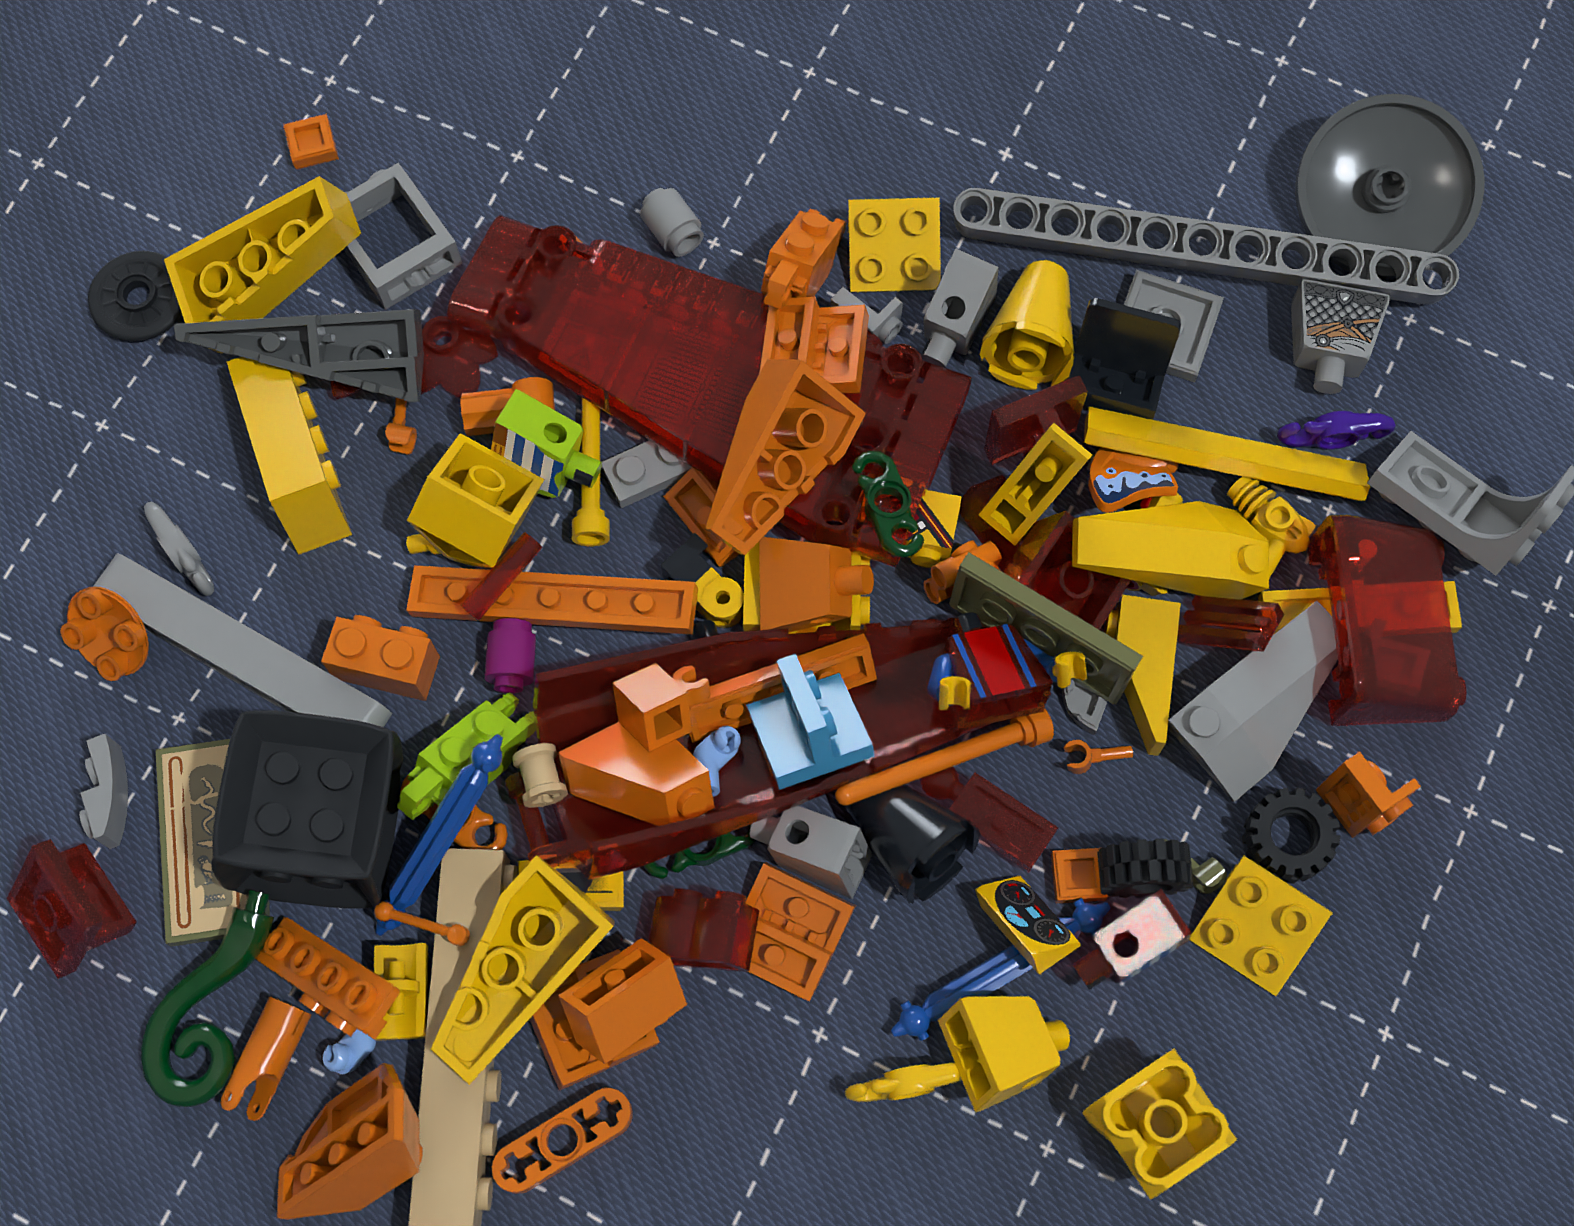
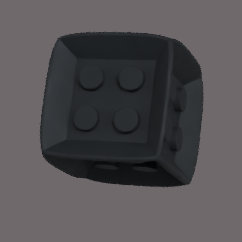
(307, 809)

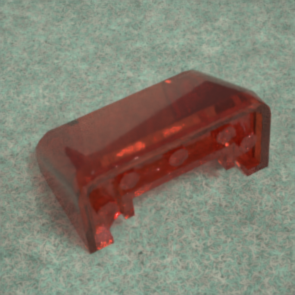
(1387, 622)

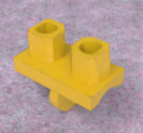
(408, 971)

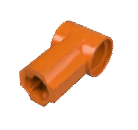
(483, 408)

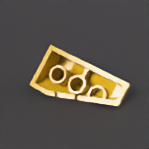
(526, 952)

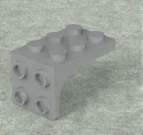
(1464, 509)

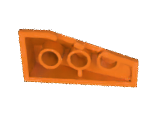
(783, 440)

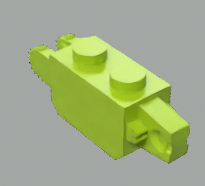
(446, 756)

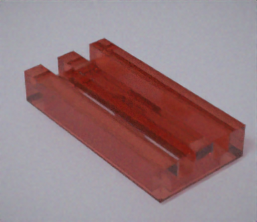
(1232, 616)

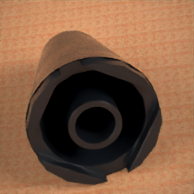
(914, 839)

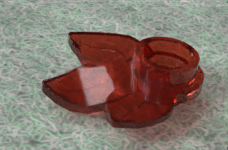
(456, 362)

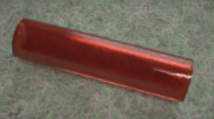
(501, 576)

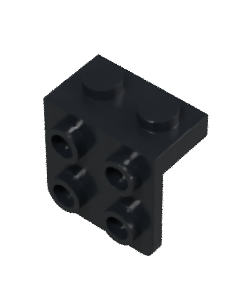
(1124, 357)

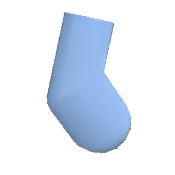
(716, 751)
(348, 1052)

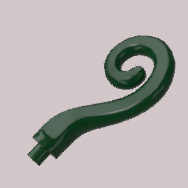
(238, 950)

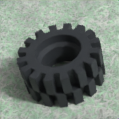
(1145, 868)

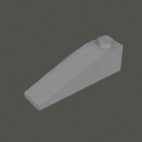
(1255, 707)

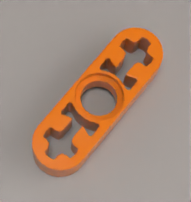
(521, 1149)

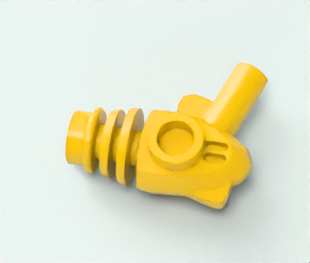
(1272, 519)

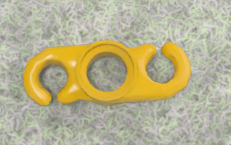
(904, 1083)

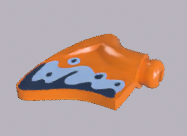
(1124, 477)

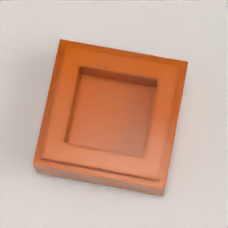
(311, 141)
(1076, 875)

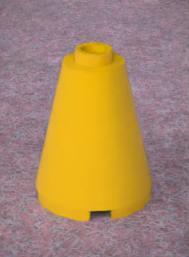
(1033, 330)

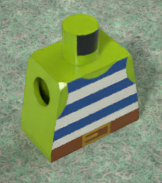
(543, 444)

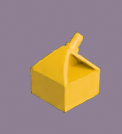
(471, 505)

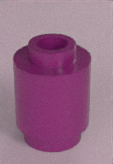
(510, 655)

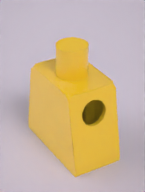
(1001, 1046)

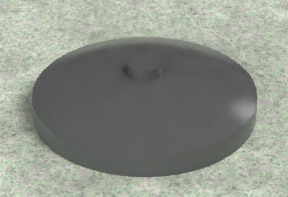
(1391, 177)

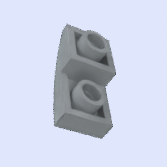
(108, 801)

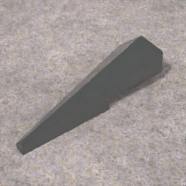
(362, 349)

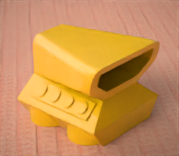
(1161, 1123)

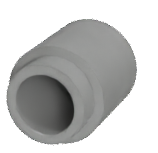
(671, 221)

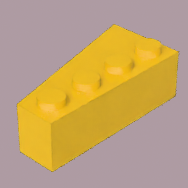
(290, 453)

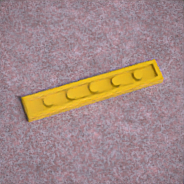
(1226, 454)

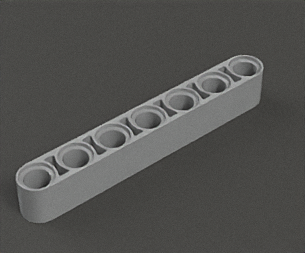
(235, 648)

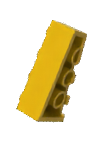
(262, 256)

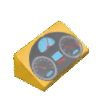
(1027, 922)

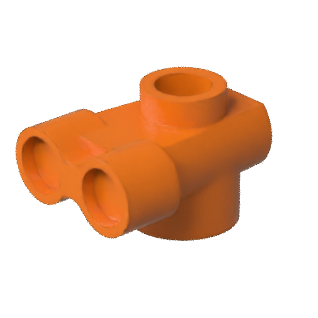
(944, 573)

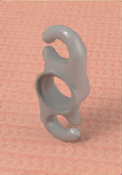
(179, 548)

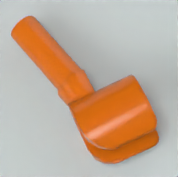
(400, 437)
(1094, 755)

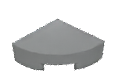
(1084, 705)

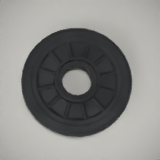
(111, 288)

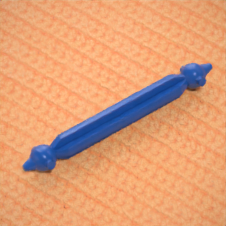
(442, 829)
(988, 975)

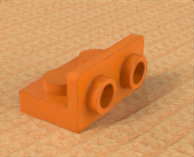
(1361, 796)

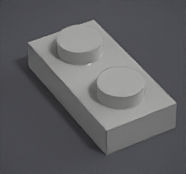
(642, 472)

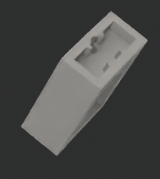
(416, 266)

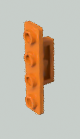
(329, 979)

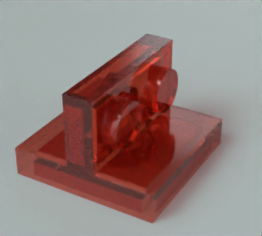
(1023, 422)
(67, 905)

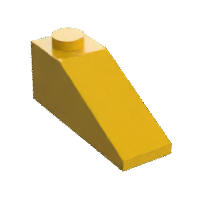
(1035, 484)
(1152, 631)

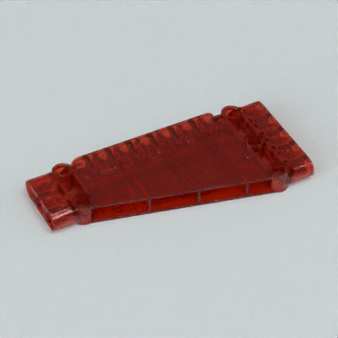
(680, 357)

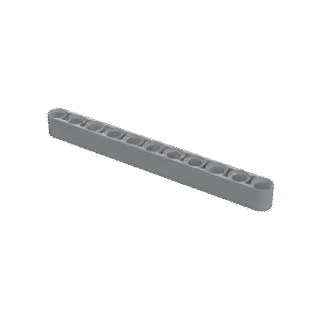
(1223, 237)

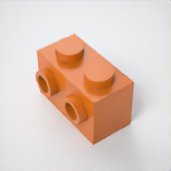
(381, 657)
(623, 1000)

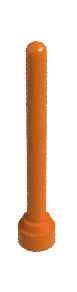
(1024, 730)

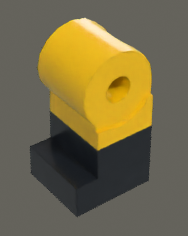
(718, 597)

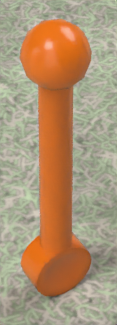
(456, 934)

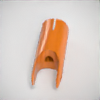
(266, 1056)

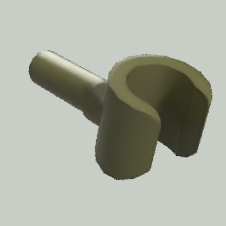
(1208, 875)

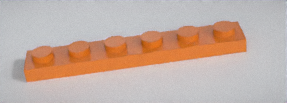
(560, 600)

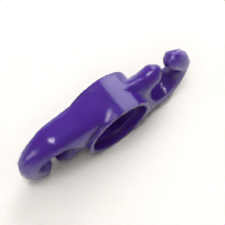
(1336, 430)

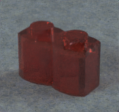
(705, 930)

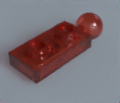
(1000, 817)

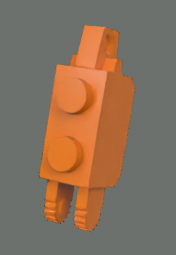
(801, 258)

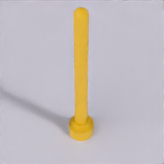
(590, 524)

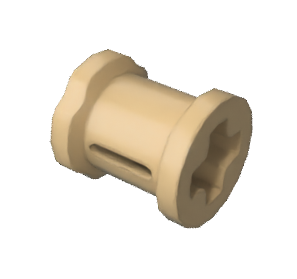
(539, 775)

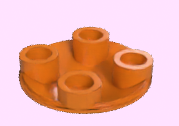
(106, 632)

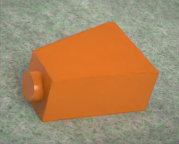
(625, 777)

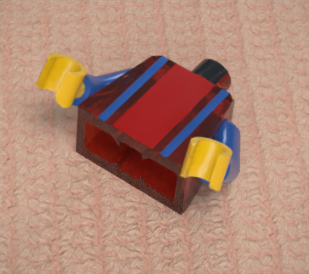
(996, 673)

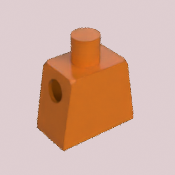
(807, 584)

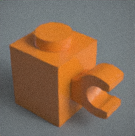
(657, 705)

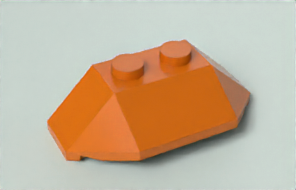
(353, 1150)

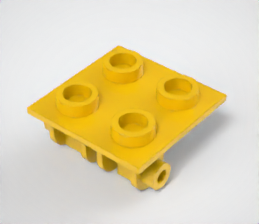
(894, 244)
(1260, 925)

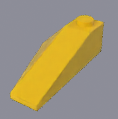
(1176, 547)

